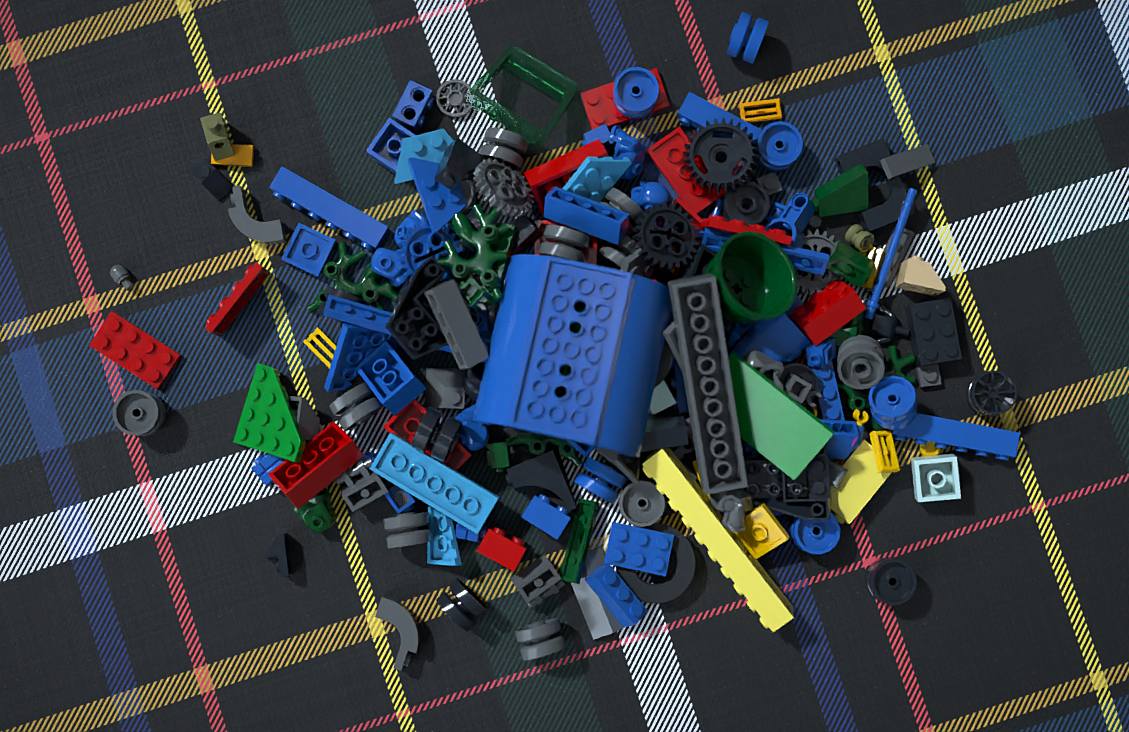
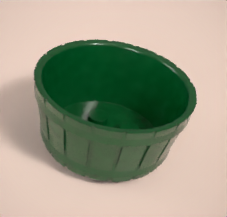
(760, 272)

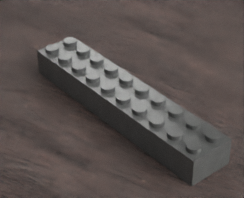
(708, 383)

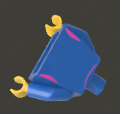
(847, 435)

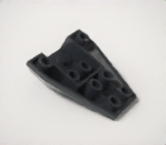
(413, 319)
(804, 497)

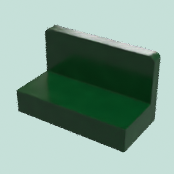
(850, 264)

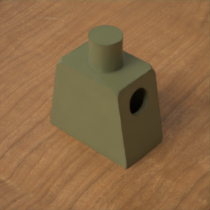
(216, 132)

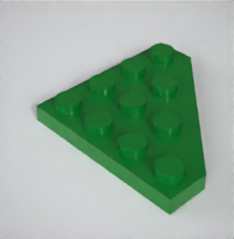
(267, 418)

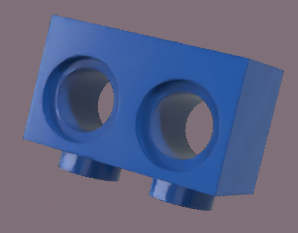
(408, 104)

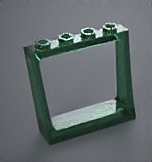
(536, 74)

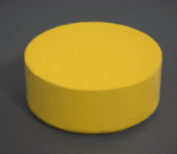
(929, 449)

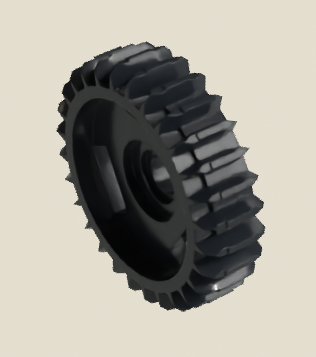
(708, 147)

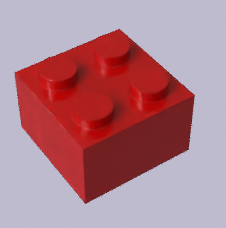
(502, 548)

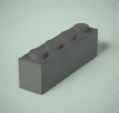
(457, 324)

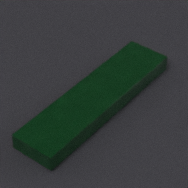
(500, 267)
(579, 541)

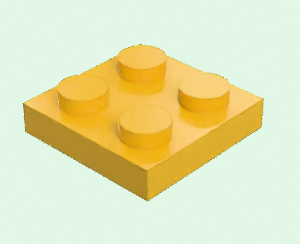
(761, 532)

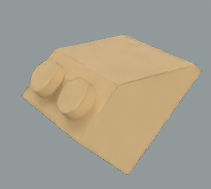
(918, 277)

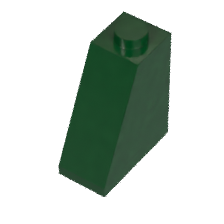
(844, 193)

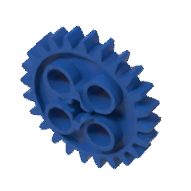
(421, 236)

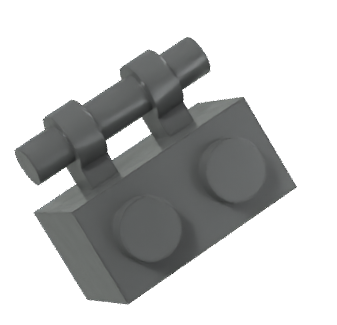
(364, 488)
(538, 582)

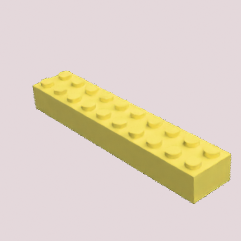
(722, 543)

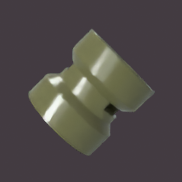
(861, 240)

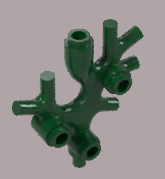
(485, 257)
(362, 288)
(896, 366)
(544, 440)

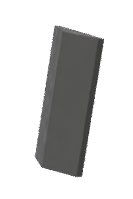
(597, 615)

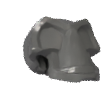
(766, 365)
(734, 505)

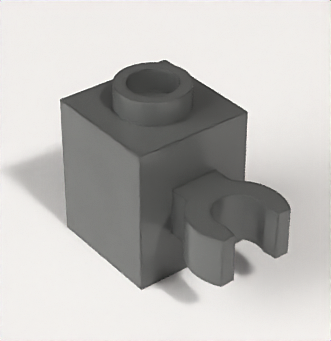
(799, 389)

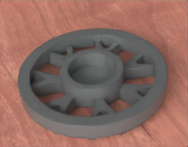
(454, 97)

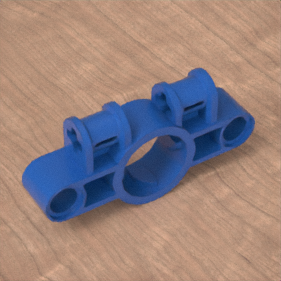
(791, 218)

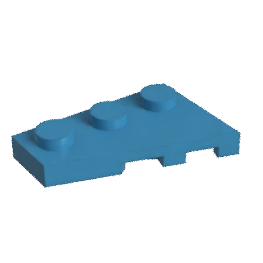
(444, 547)

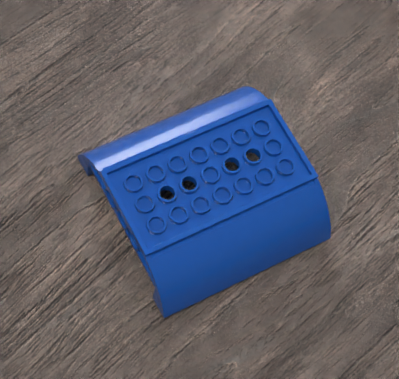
(610, 358)

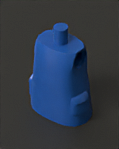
(775, 338)

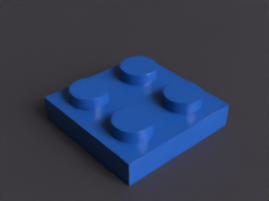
(308, 250)

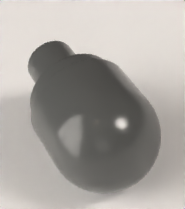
(121, 276)

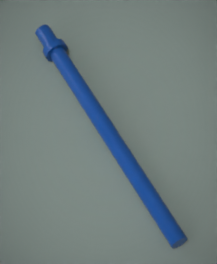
(873, 303)

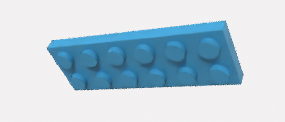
(434, 483)

